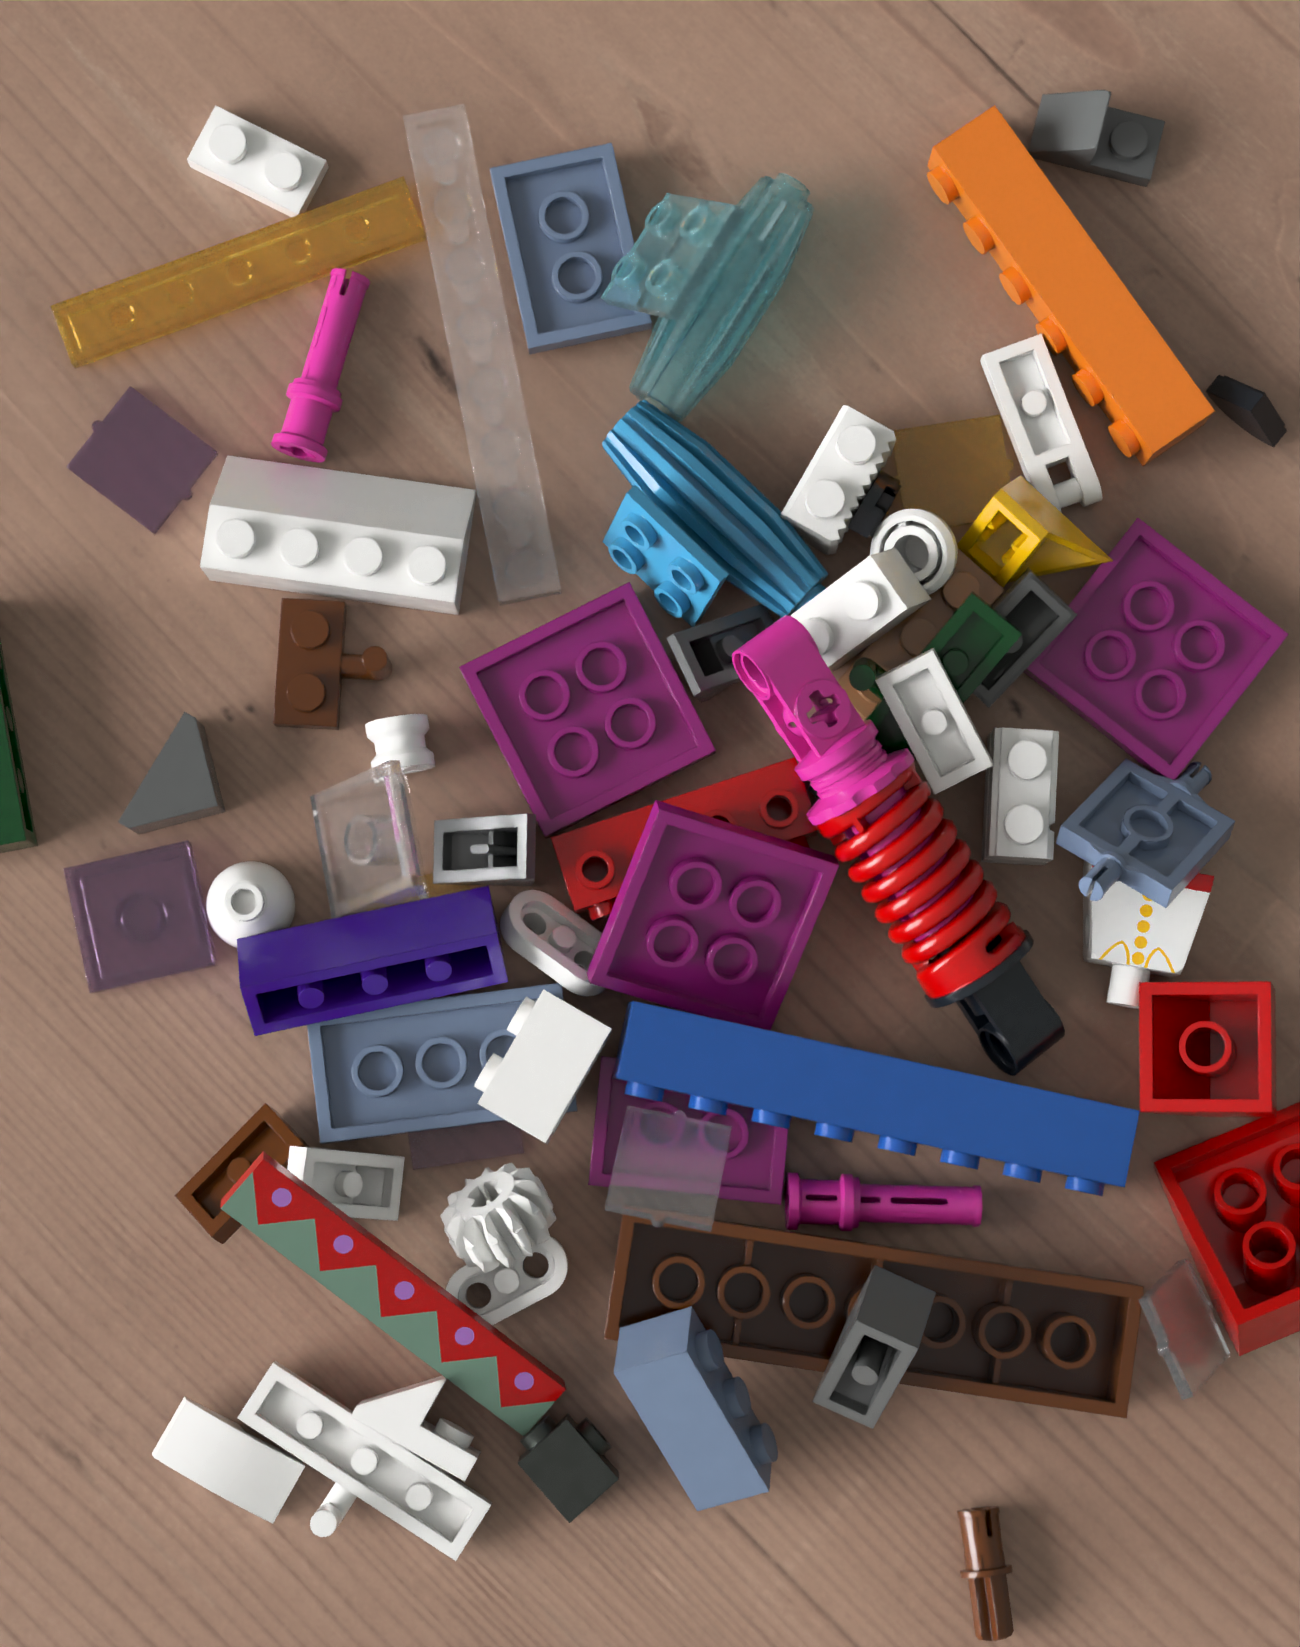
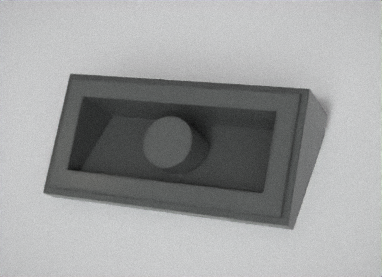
(1040, 617)

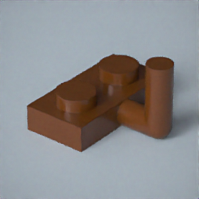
(314, 663)
(204, 1191)

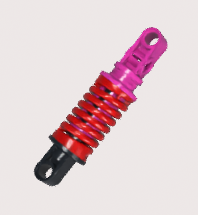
(904, 848)

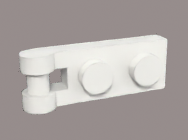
(1040, 421)

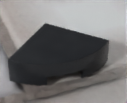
(1248, 409)
(875, 505)

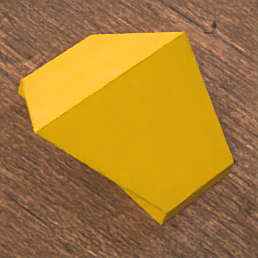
(1024, 532)

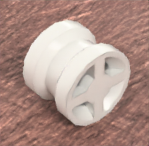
(402, 740)

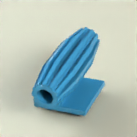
(700, 523)

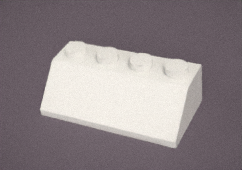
(338, 534)

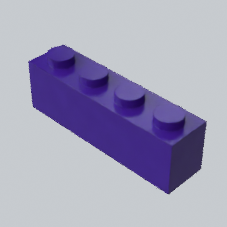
(371, 960)

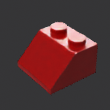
(1208, 1048)

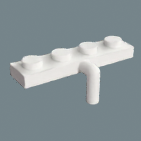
(362, 1464)

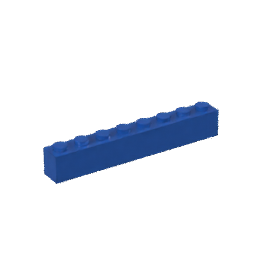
(874, 1095)

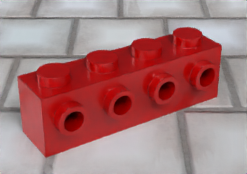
(599, 854)

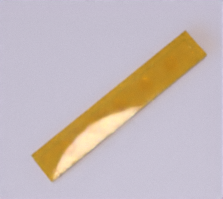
(238, 272)

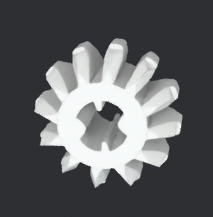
(498, 1217)

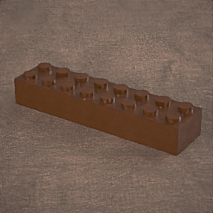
(790, 1292)

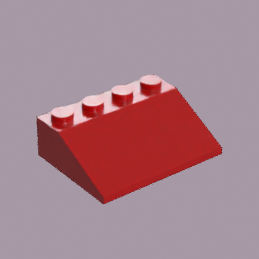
(1242, 1224)

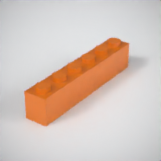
(1067, 286)

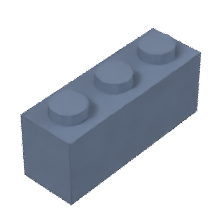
(695, 1408)

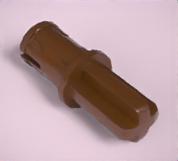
(986, 1572)

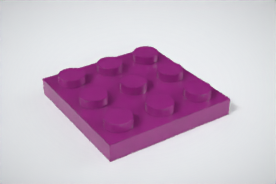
(1155, 651)
(587, 710)
(711, 917)

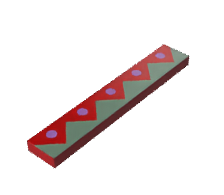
(392, 1293)

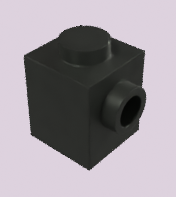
(568, 1463)

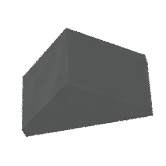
(179, 783)
(485, 850)

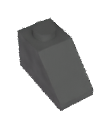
(875, 1347)

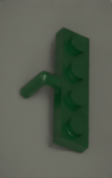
(968, 649)

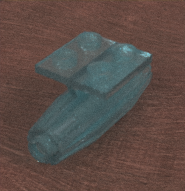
(709, 280)

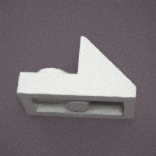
(352, 1180)
(402, 1417)

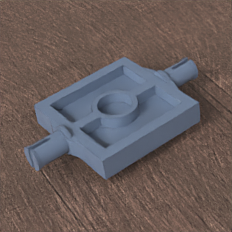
(1145, 832)

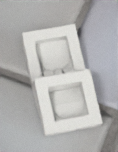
(228, 1460)

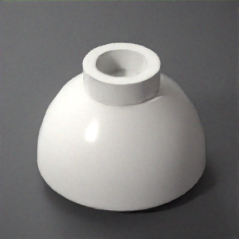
(923, 543)
(249, 901)

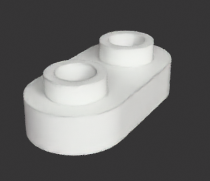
(558, 941)
(512, 1287)

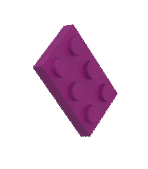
(754, 1151)

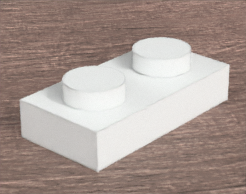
(257, 163)
(934, 721)

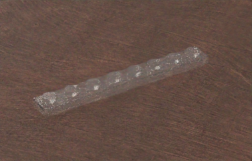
(482, 355)

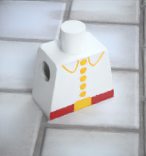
(1141, 935)

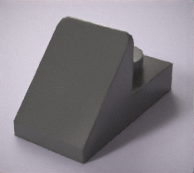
(1095, 138)
(707, 649)

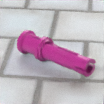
(316, 394)
(849, 1202)

